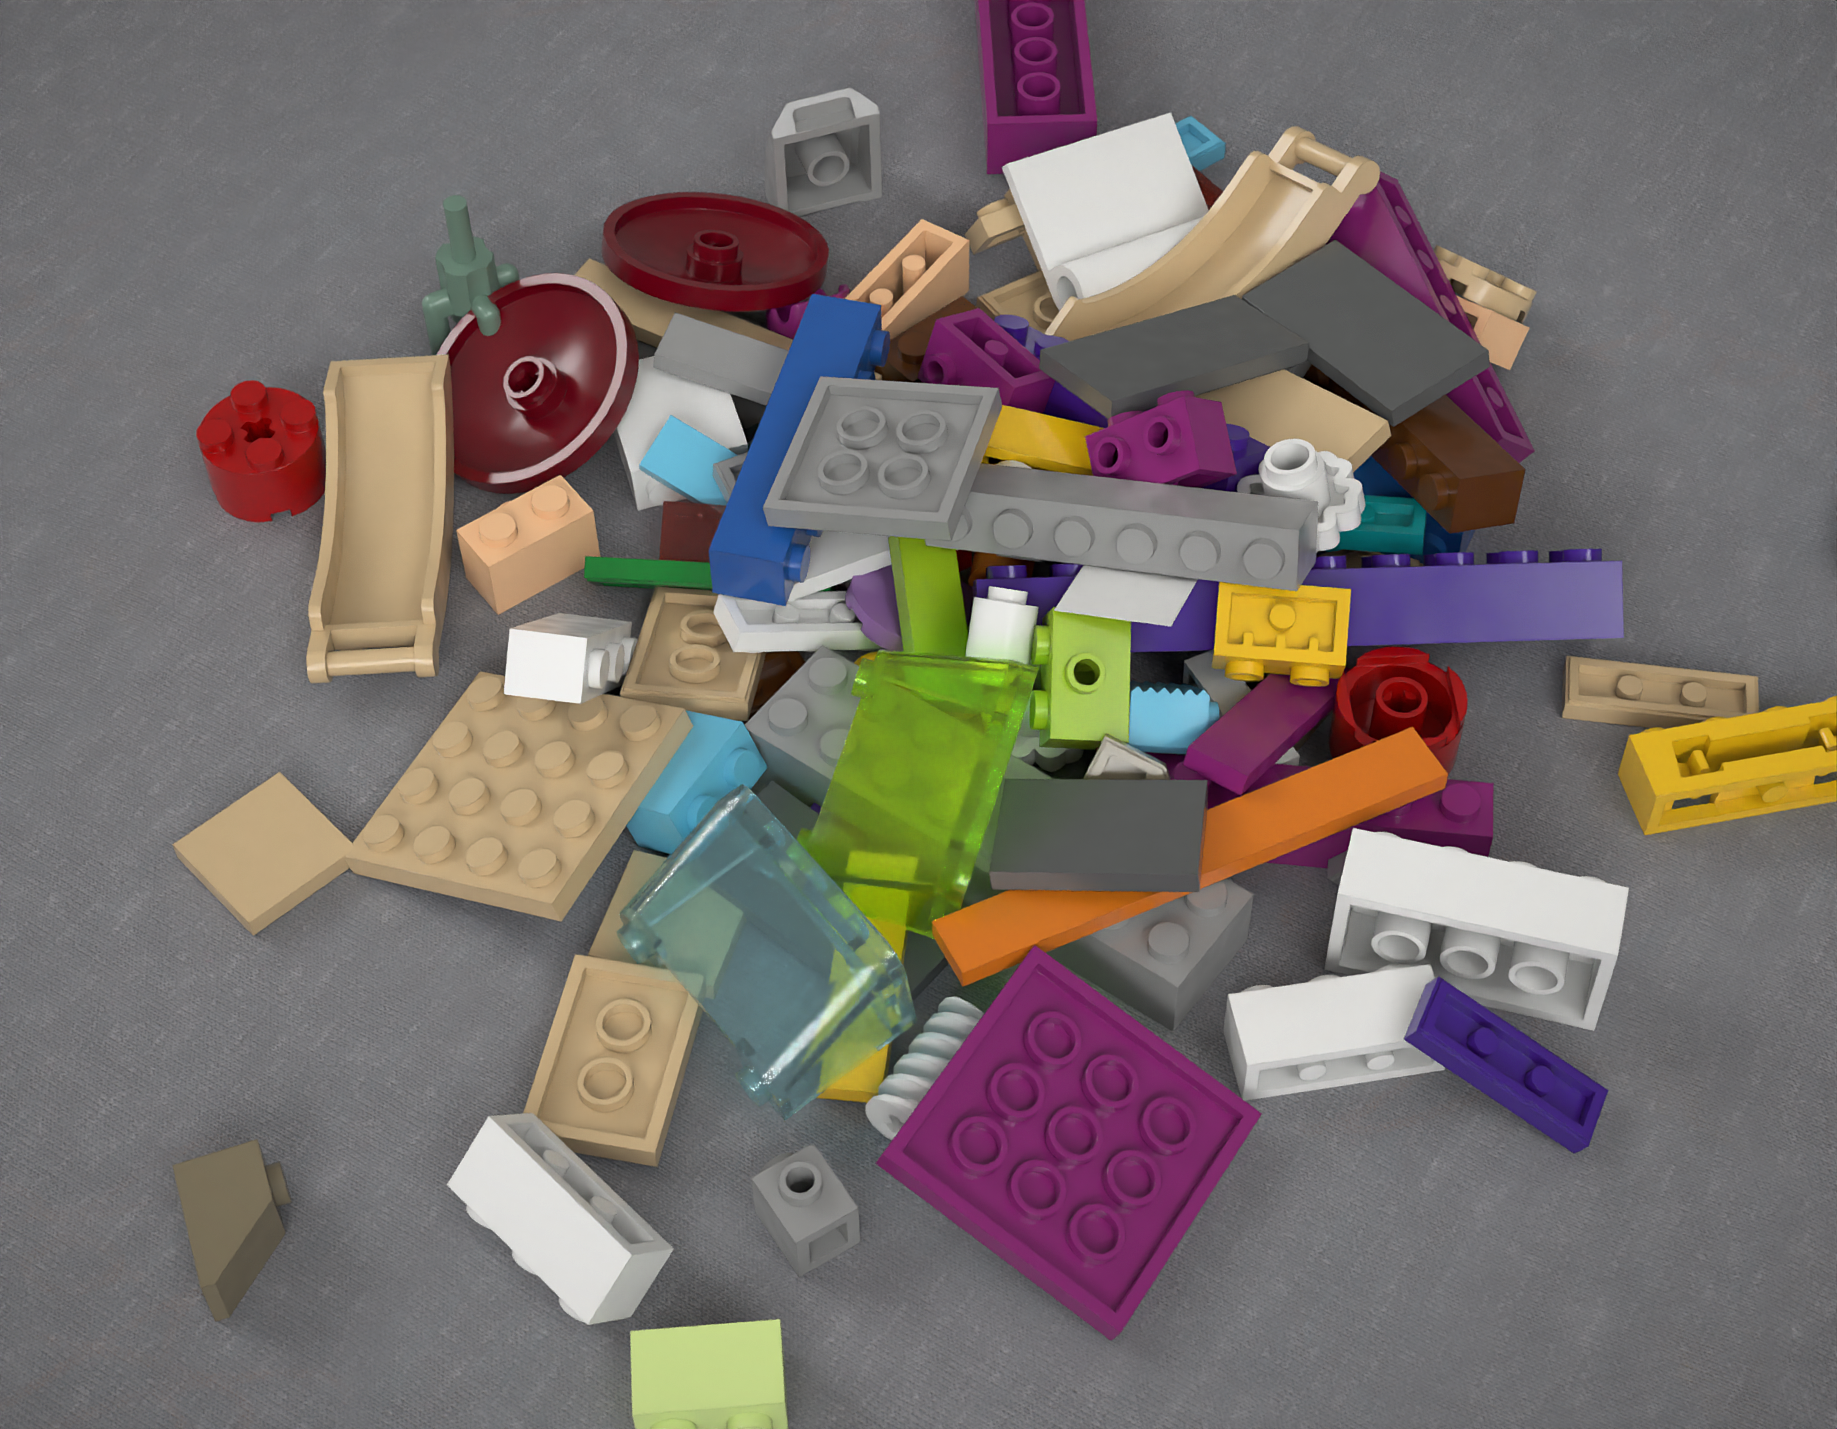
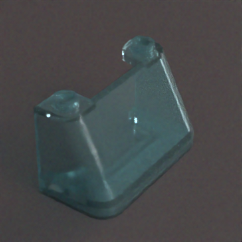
(770, 953)

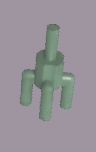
(465, 277)

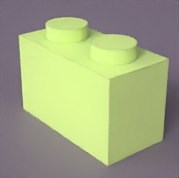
(709, 1377)

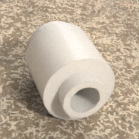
(1002, 626)

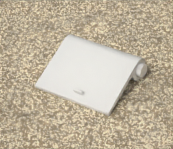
(1106, 205)

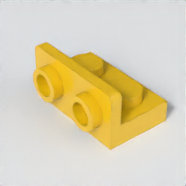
(1281, 633)

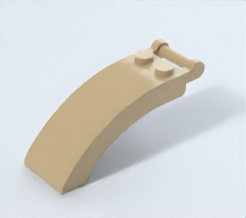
(1249, 235)
(384, 519)

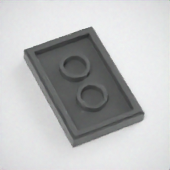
(1100, 835)

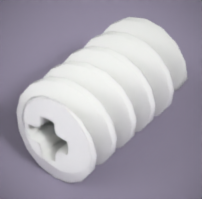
(922, 1065)

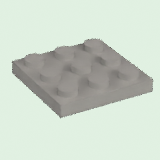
(884, 458)

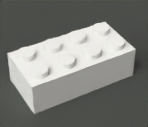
(1483, 923)

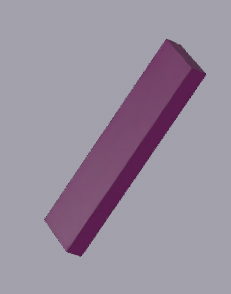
(1259, 731)

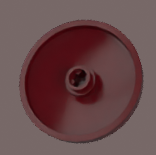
(714, 251)
(542, 386)

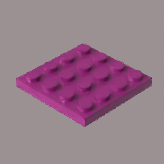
(1070, 1142)

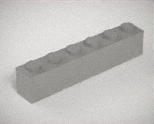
(1139, 526)

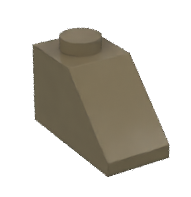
(231, 1219)

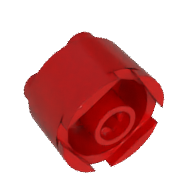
(263, 452)
(1395, 692)

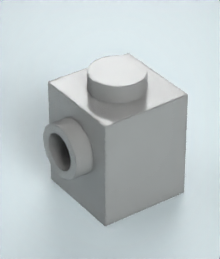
(805, 1209)

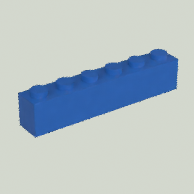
(746, 554)

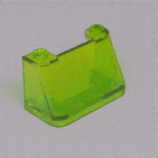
(918, 781)

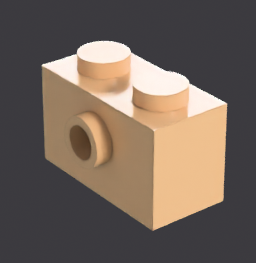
(528, 544)

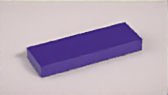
(1506, 1065)

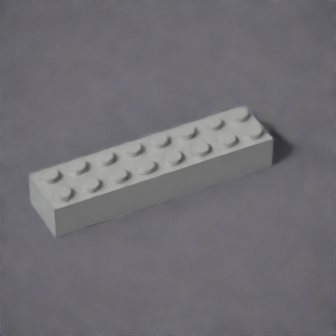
(1150, 961)

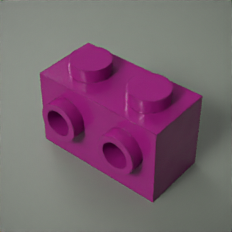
(980, 353)
(1172, 444)

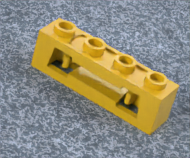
(1744, 762)

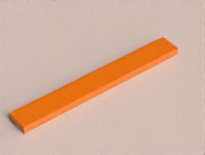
(1237, 838)

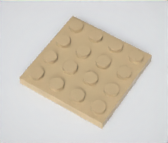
(519, 797)

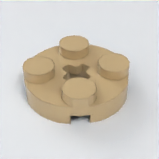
(1486, 286)

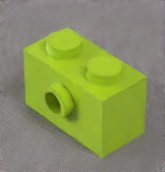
(1081, 680)

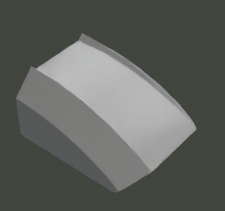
(824, 153)

